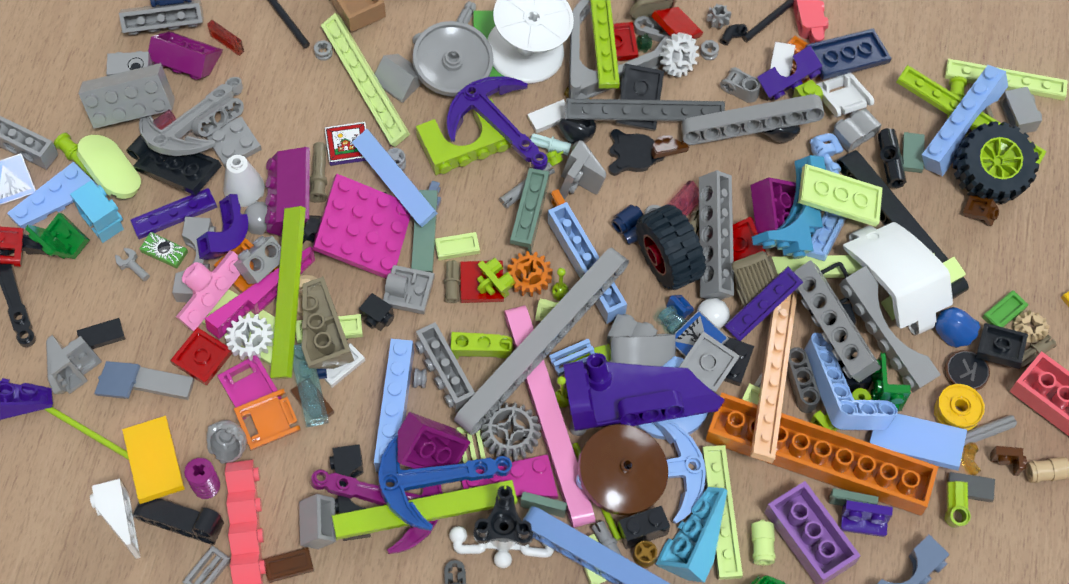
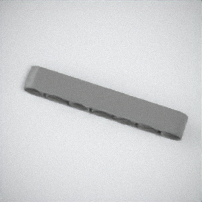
(752, 119)

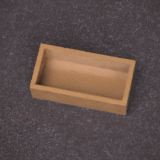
(359, 12)

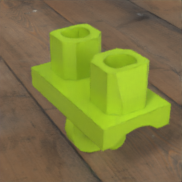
(490, 270)

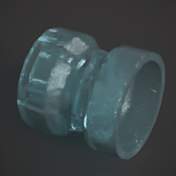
(671, 319)

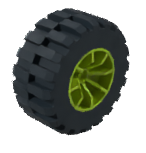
(996, 162)

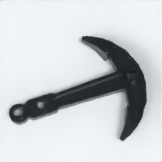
(12, 294)

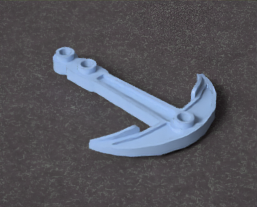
(678, 467)

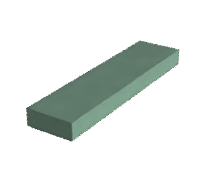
(425, 238)

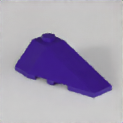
(23, 398)

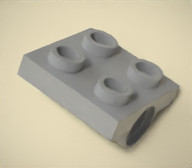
(408, 289)

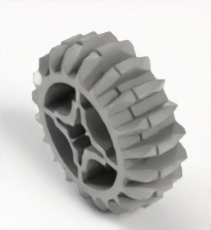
(520, 433)

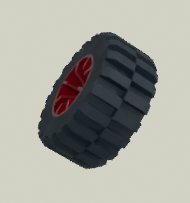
(670, 247)

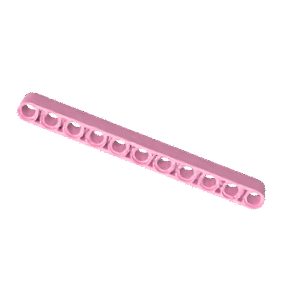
(552, 425)

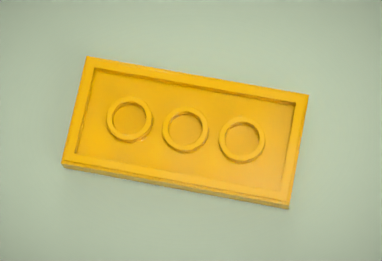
(153, 459)

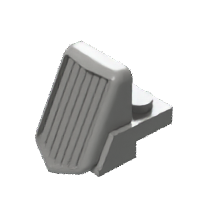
(582, 170)
(69, 364)

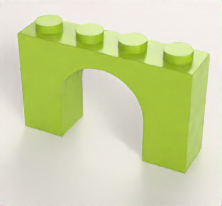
(447, 156)

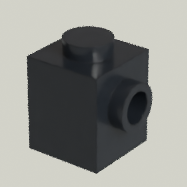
(376, 312)

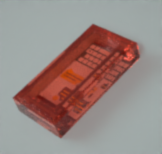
(225, 37)

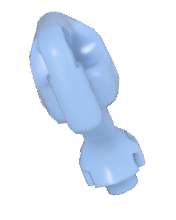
(824, 150)

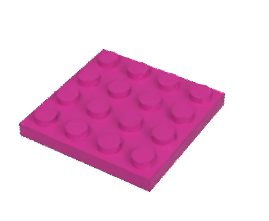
(362, 227)

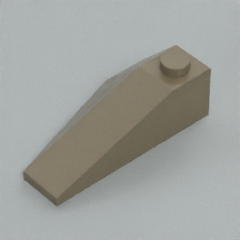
(323, 335)

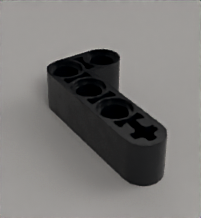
(201, 525)

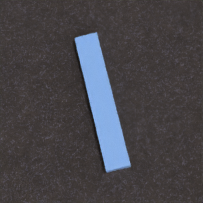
(394, 178)

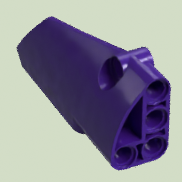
(633, 394)

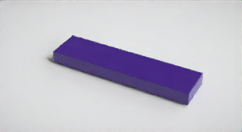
(173, 213)
(763, 303)

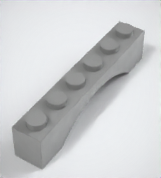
(863, 293)

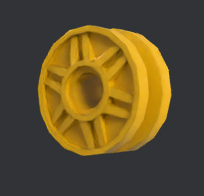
(961, 396)

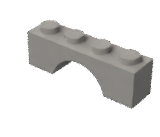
(192, 229)

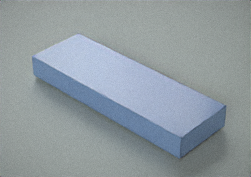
(826, 236)

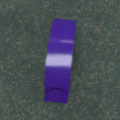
(235, 227)

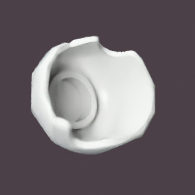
(715, 311)

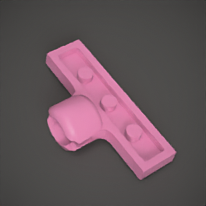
(207, 289)

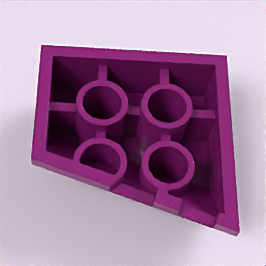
(772, 202)

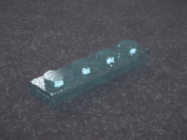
(309, 390)

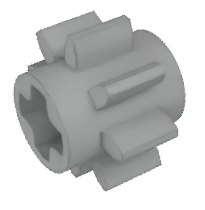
(718, 16)

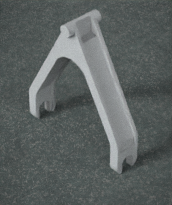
(584, 81)

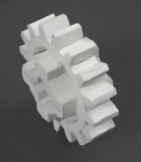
(679, 54)
(240, 333)

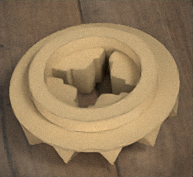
(1040, 331)

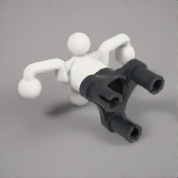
(500, 531)

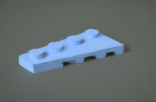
(50, 197)

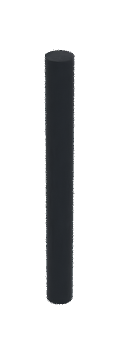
(768, 20)
(289, 23)

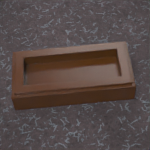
(288, 565)

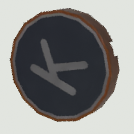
(967, 370)

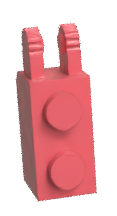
(810, 19)

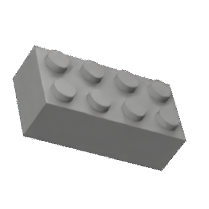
(126, 95)

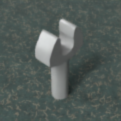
(131, 263)

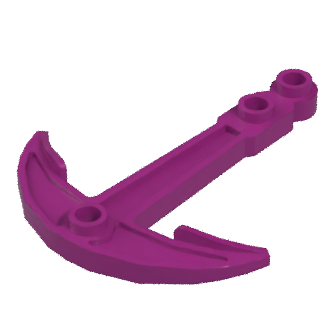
(372, 494)

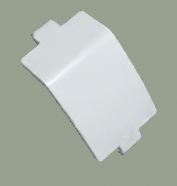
(906, 271)

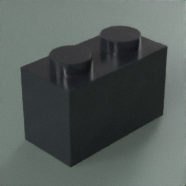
(643, 527)

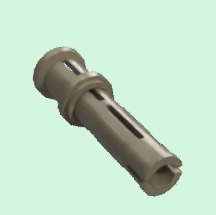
(318, 180)

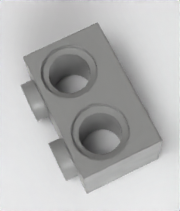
(262, 264)

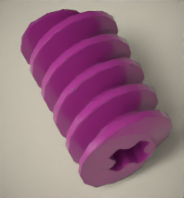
(202, 478)

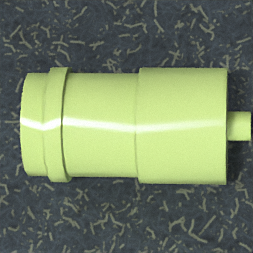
(763, 542)

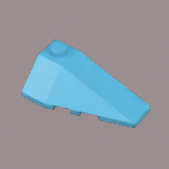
(695, 545)

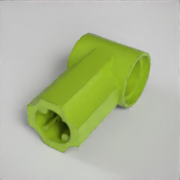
(957, 501)

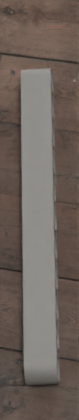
(541, 341)

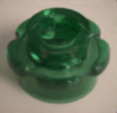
(644, 43)

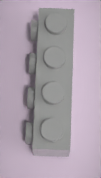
(153, 18)
(444, 365)

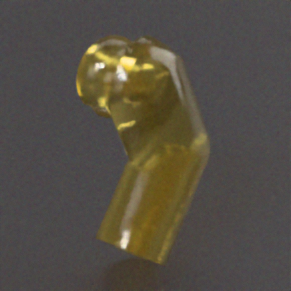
(968, 457)

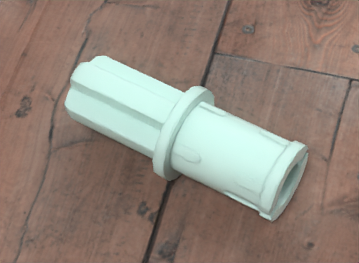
(551, 143)

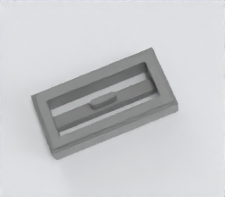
(215, 574)

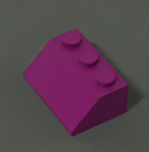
(183, 54)
(429, 443)

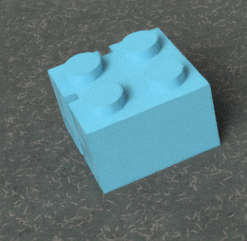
(97, 210)

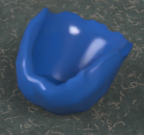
(956, 327)

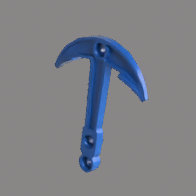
(426, 477)

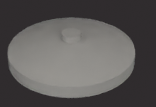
(451, 57)

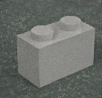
(1021, 109)
(316, 521)

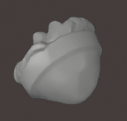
(226, 441)

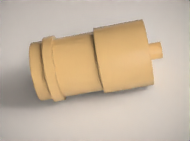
(1049, 469)

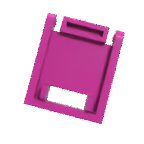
(249, 388)

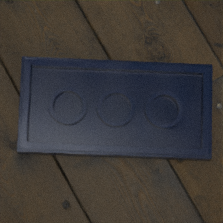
(850, 53)

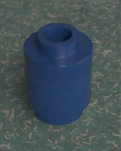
(626, 219)

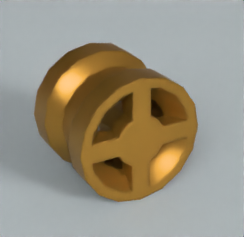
(645, 549)

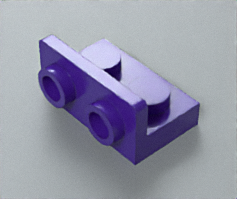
(865, 518)

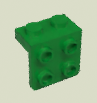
(59, 238)
(889, 392)

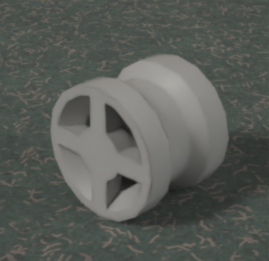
(398, 155)

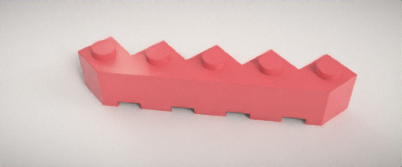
(244, 527)

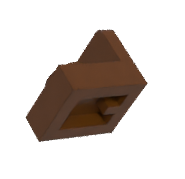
(981, 209)
(1009, 455)

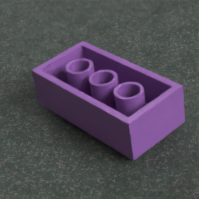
(812, 534)

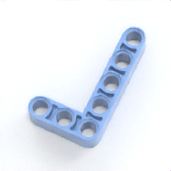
(836, 396)

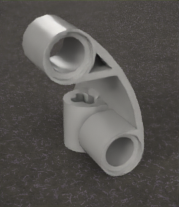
(643, 350)

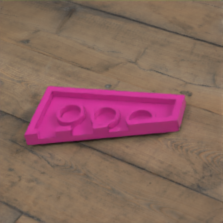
(528, 475)

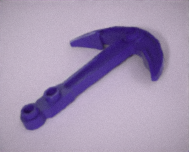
(488, 111)

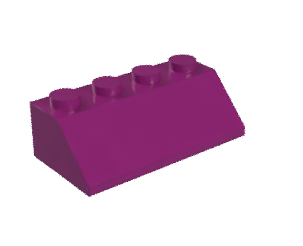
(287, 185)

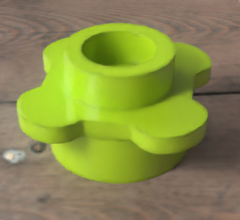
(554, 157)

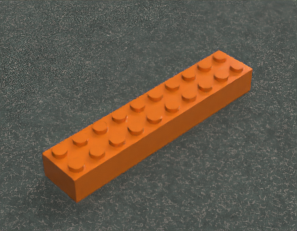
(829, 456)

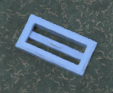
(569, 350)

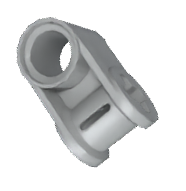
(738, 83)

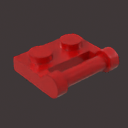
(11, 239)

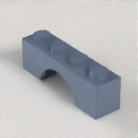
(925, 559)

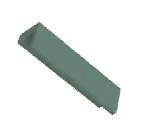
(530, 208)

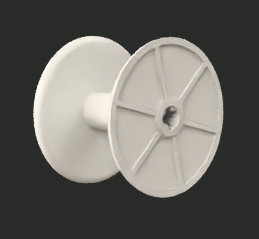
(530, 37)

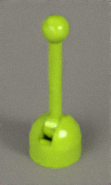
(562, 288)
(562, 393)

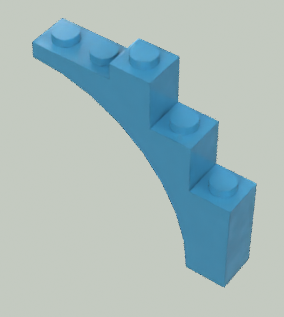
(803, 220)

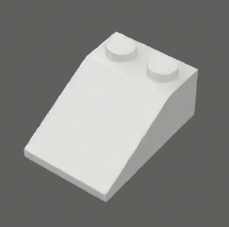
(114, 505)

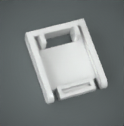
(847, 99)

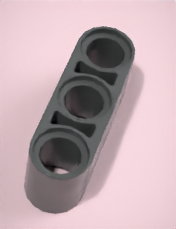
(799, 389)

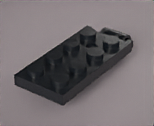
(183, 172)

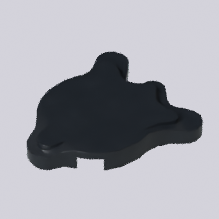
(632, 152)

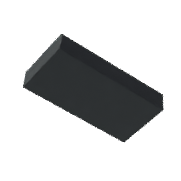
(102, 333)

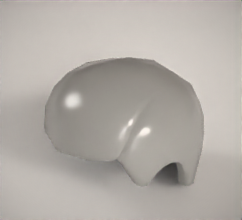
(256, 216)

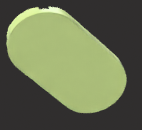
(108, 166)

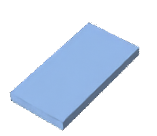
(923, 440)

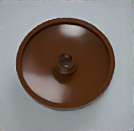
(612, 485)

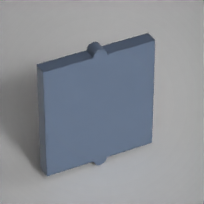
(117, 379)

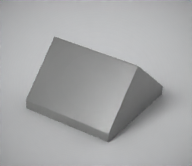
(397, 76)

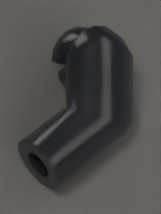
(733, 31)

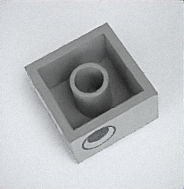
(124, 62)

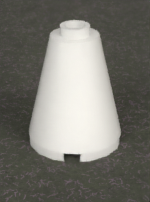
(243, 180)

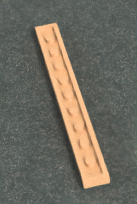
(773, 381)

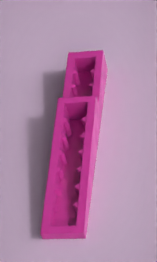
(252, 299)

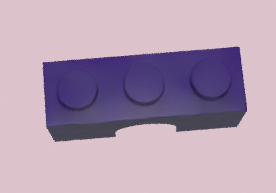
(776, 84)

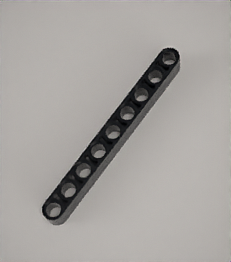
(892, 210)

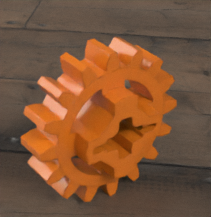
(537, 279)

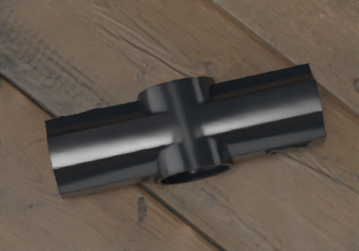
(890, 149)

